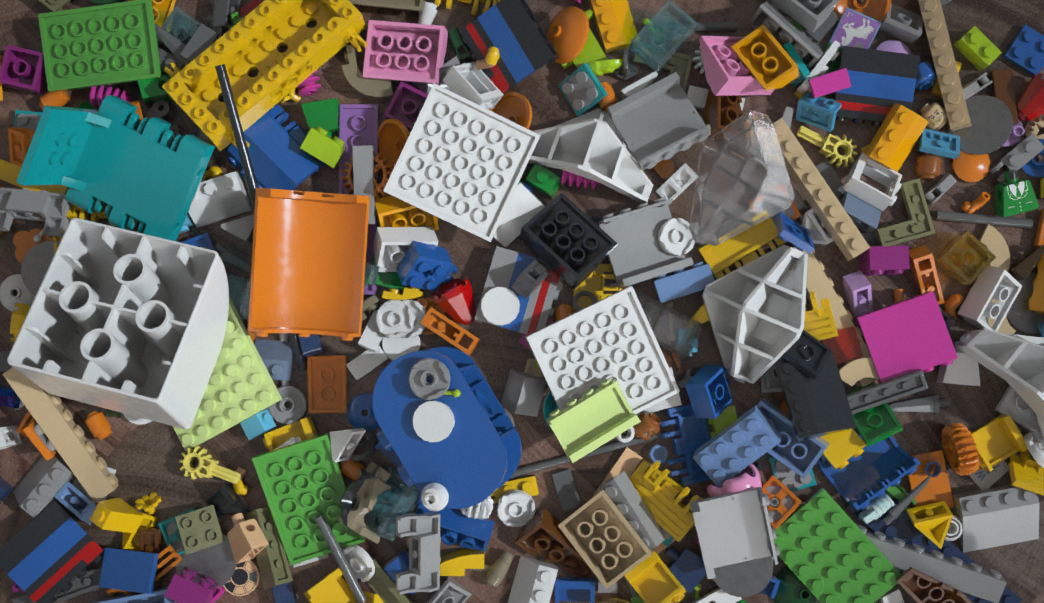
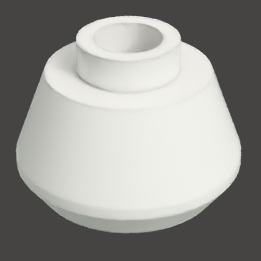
(434, 496)
(955, 529)

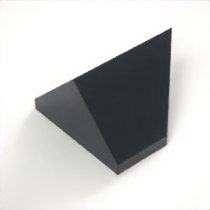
(228, 502)

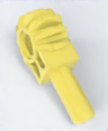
(829, 145)
(207, 466)

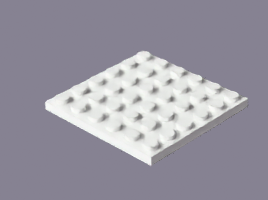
(461, 162)
(604, 343)

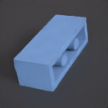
(682, 282)

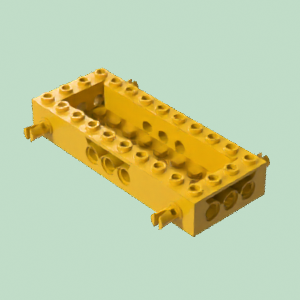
(255, 46)

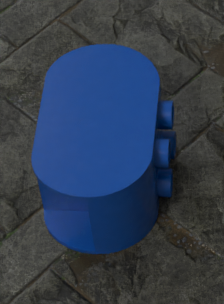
(481, 446)

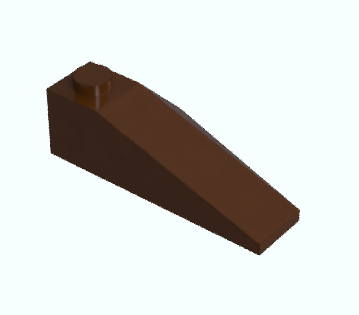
(721, 111)
(547, 540)
(928, 589)

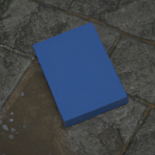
(128, 570)

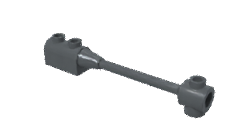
(219, 22)

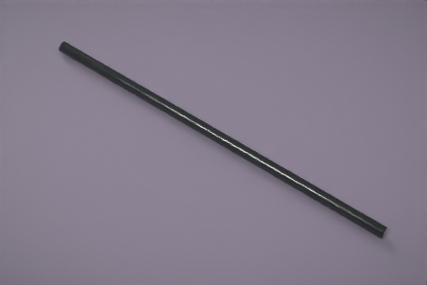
(250, 176)

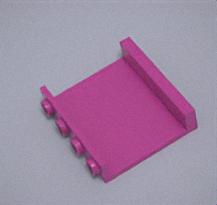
(907, 337)

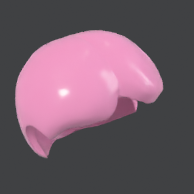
(744, 480)

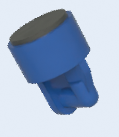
(397, 564)

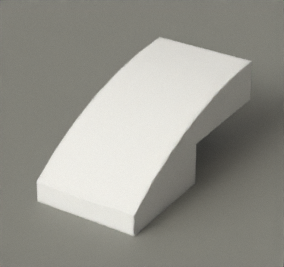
(677, 183)

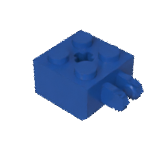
(425, 266)
(709, 391)

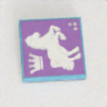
(855, 29)

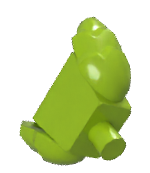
(594, 55)

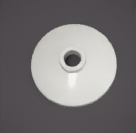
(7, 288)

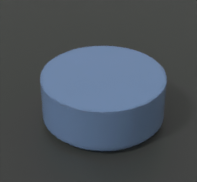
(658, 453)

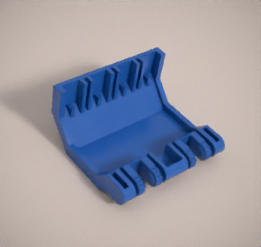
(276, 152)
(870, 472)

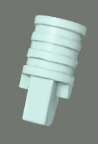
(876, 508)

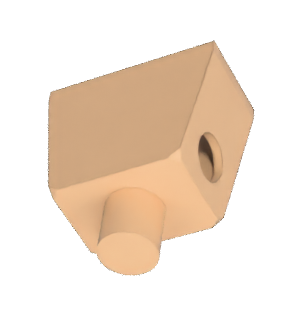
(245, 538)

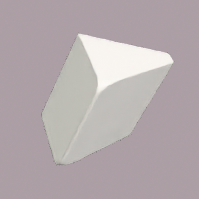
(892, 596)

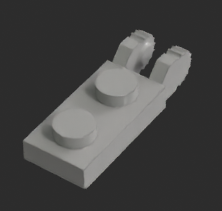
(1019, 155)

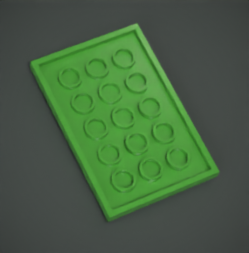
(99, 45)
(299, 486)
(833, 554)

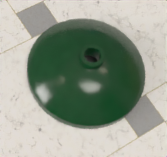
(791, 588)

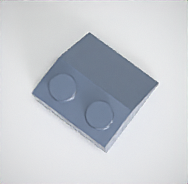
(861, 213)
(276, 357)

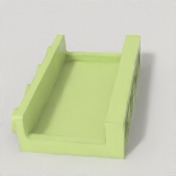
(592, 420)

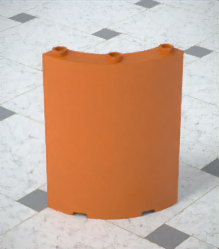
(308, 263)

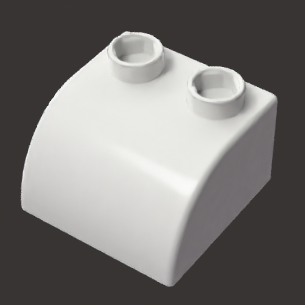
(145, 320)

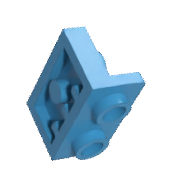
(817, 111)
(939, 143)

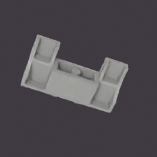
(36, 206)
(423, 552)

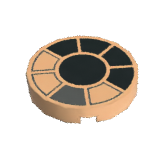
(244, 579)

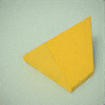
(932, 521)

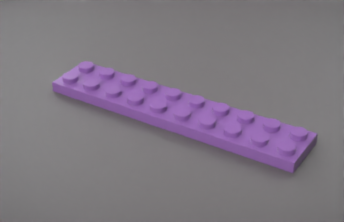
(359, 128)

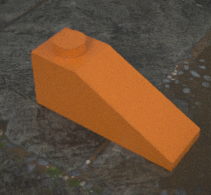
(925, 271)
(450, 331)

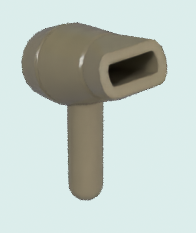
(498, 570)

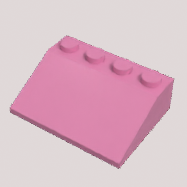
(405, 51)
(725, 70)

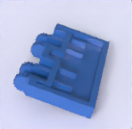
(692, 434)

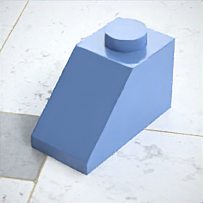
(76, 502)

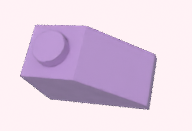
(858, 293)

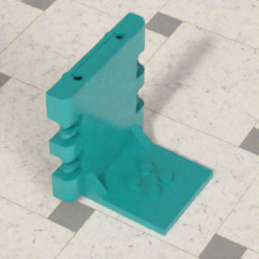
(117, 164)

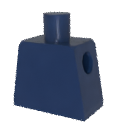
(686, 566)

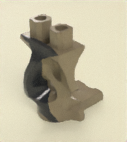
(363, 494)

